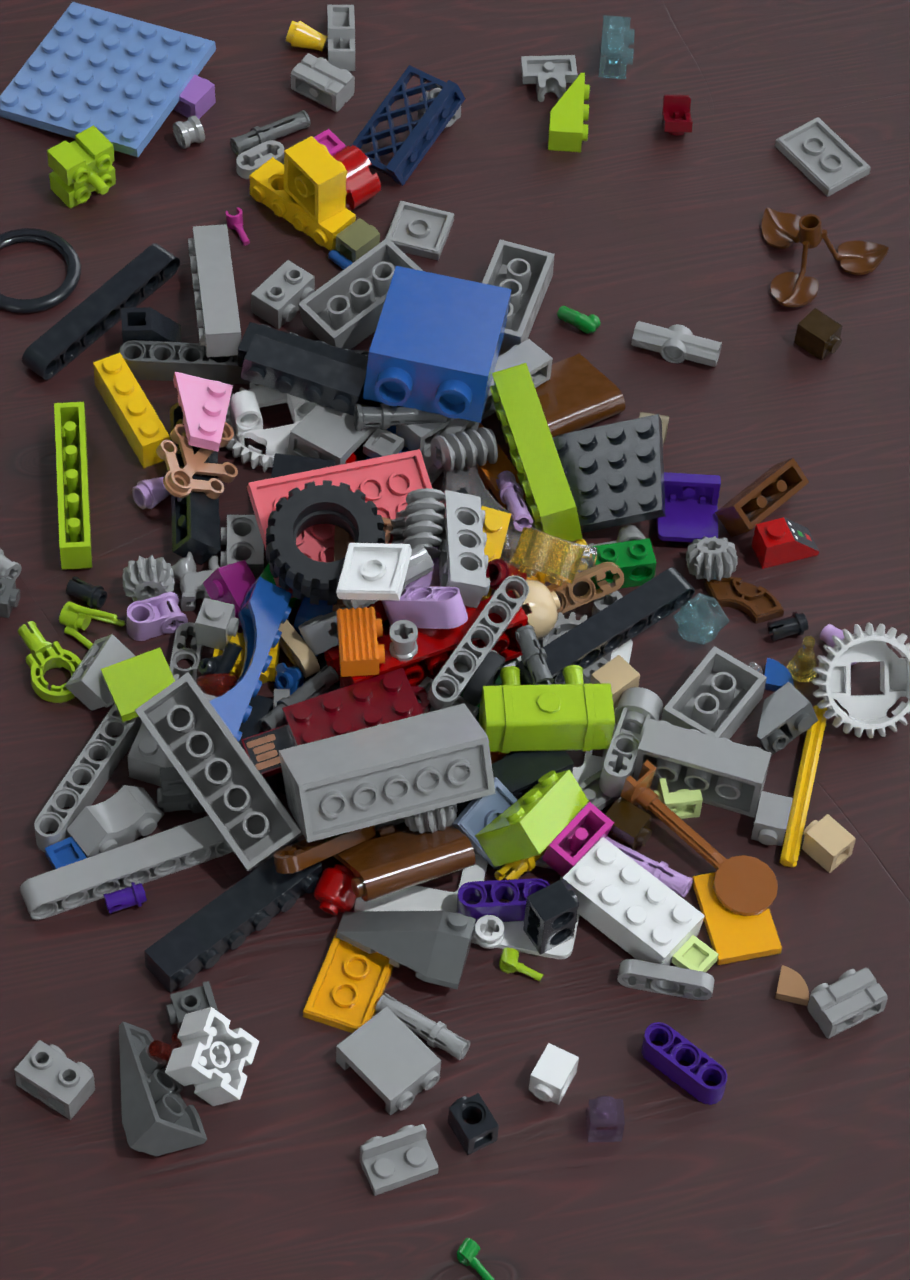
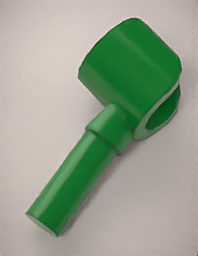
(467, 1255)

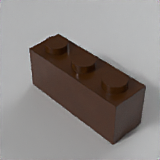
(762, 497)

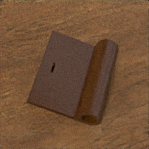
(577, 396)
(404, 859)

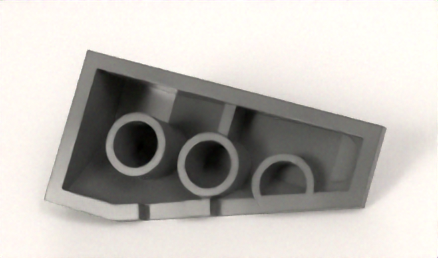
(424, 941)
(151, 1104)

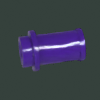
(125, 898)

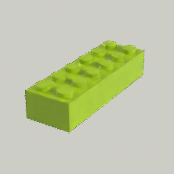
(534, 453)

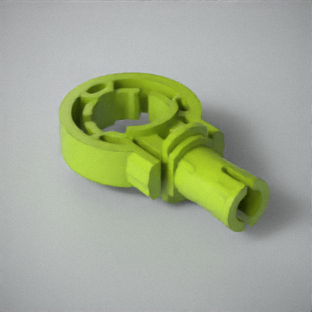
(45, 658)

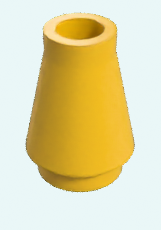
(305, 37)

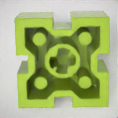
(82, 167)

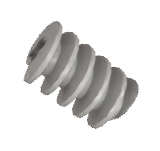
(464, 448)
(421, 520)

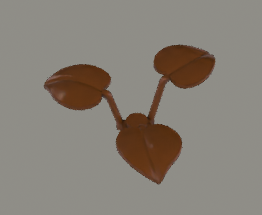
(783, 229)

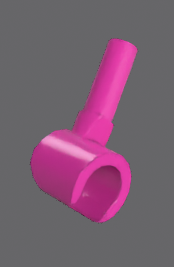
(236, 223)

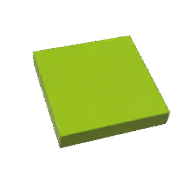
(137, 681)

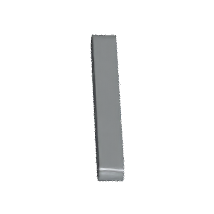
(86, 771)
(117, 868)

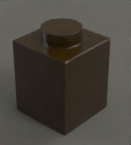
(818, 334)
(630, 824)

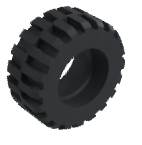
(311, 507)

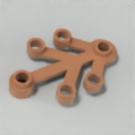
(180, 481)

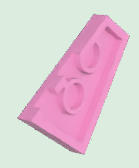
(203, 408)

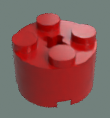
(359, 181)

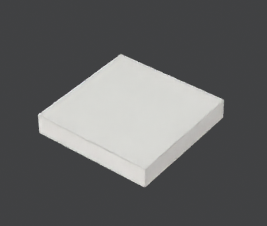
(374, 571)

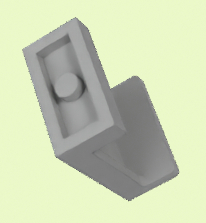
(327, 435)
(390, 1060)

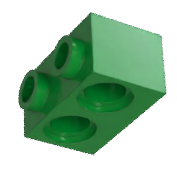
(633, 558)

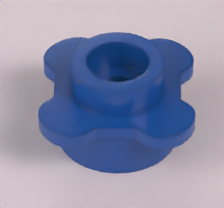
(288, 678)

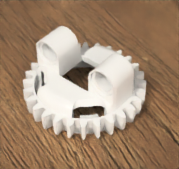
(247, 422)
(834, 680)

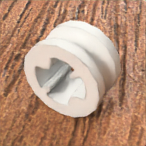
(481, 926)

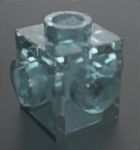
(700, 619)

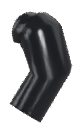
(221, 664)

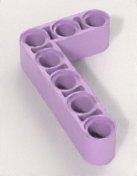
(428, 603)

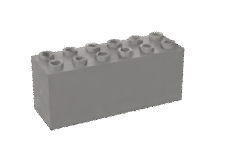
(387, 772)

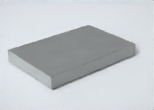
(822, 156)

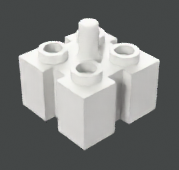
(212, 1056)

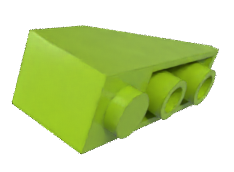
(567, 118)

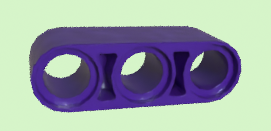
(489, 892)
(690, 1077)

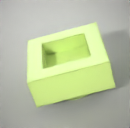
(695, 955)

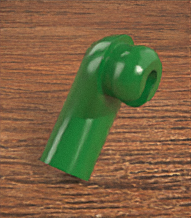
(585, 323)

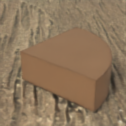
(792, 987)

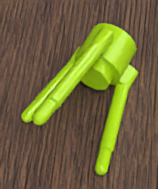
(79, 617)

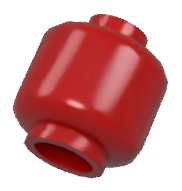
(335, 890)

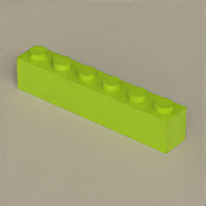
(72, 486)

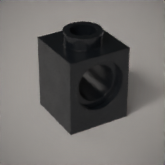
(472, 1136)

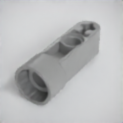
(631, 717)

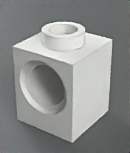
(553, 1074)

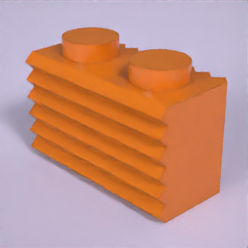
(358, 641)

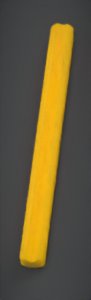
(803, 790)

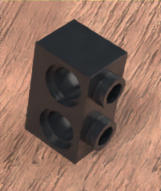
(550, 916)

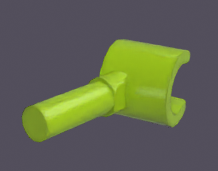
(509, 964)

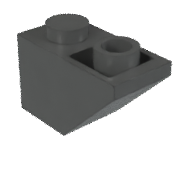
(784, 718)

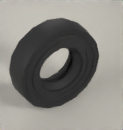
(484, 676)

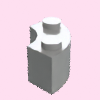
(115, 821)

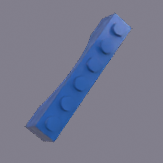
(260, 618)

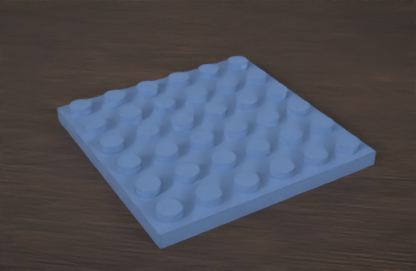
(105, 75)

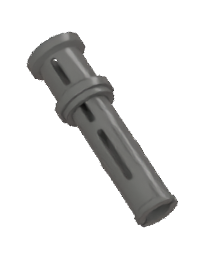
(386, 416)

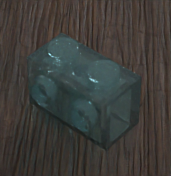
(615, 47)

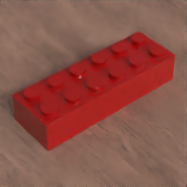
(437, 646)

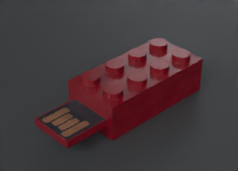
(337, 713)

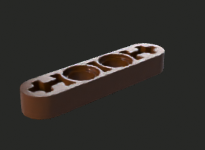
(304, 853)

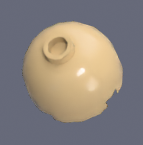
(540, 607)

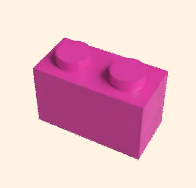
(577, 839)

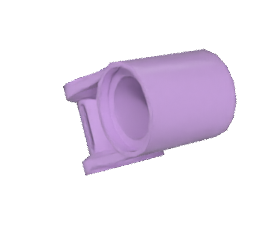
(154, 617)

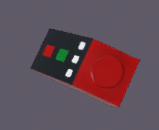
(782, 542)

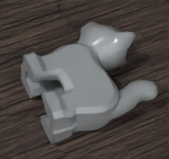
(191, 581)

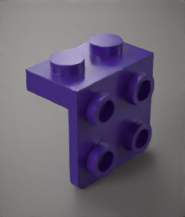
(689, 507)

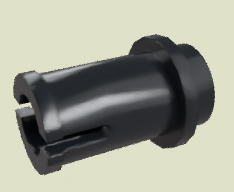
(92, 595)
(788, 626)

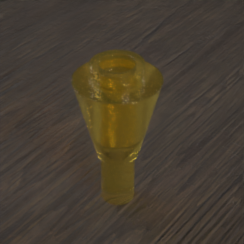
(803, 661)

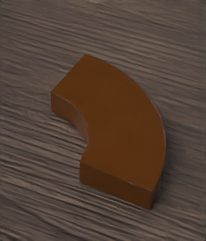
(751, 600)

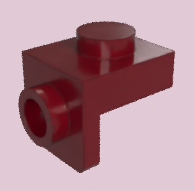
(676, 114)

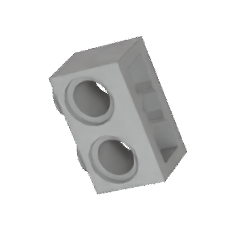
(243, 543)

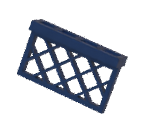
(422, 131)

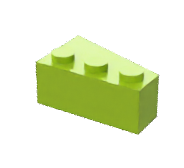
(533, 819)

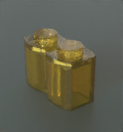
(548, 556)

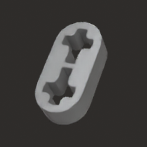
(255, 157)

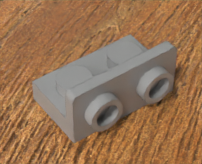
(397, 1159)

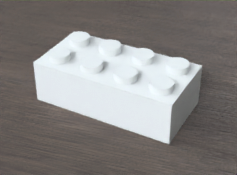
(631, 904)

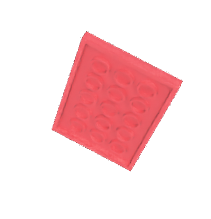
(382, 480)

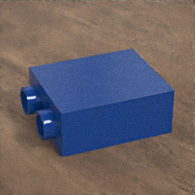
(437, 344)

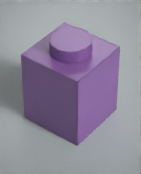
(196, 97)

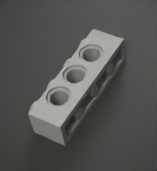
(462, 547)

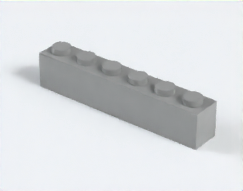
(214, 290)
(539, 365)

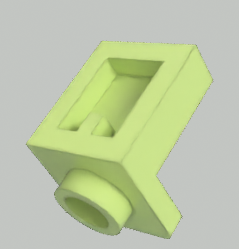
(683, 802)

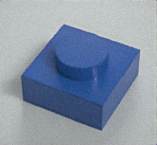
(64, 853)

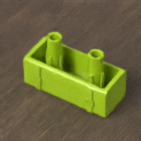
(547, 715)

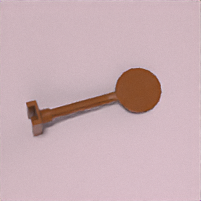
(740, 883)

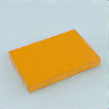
(732, 934)
(348, 987)

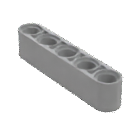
(485, 630)

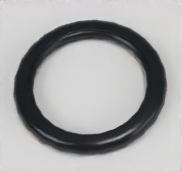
(60, 294)

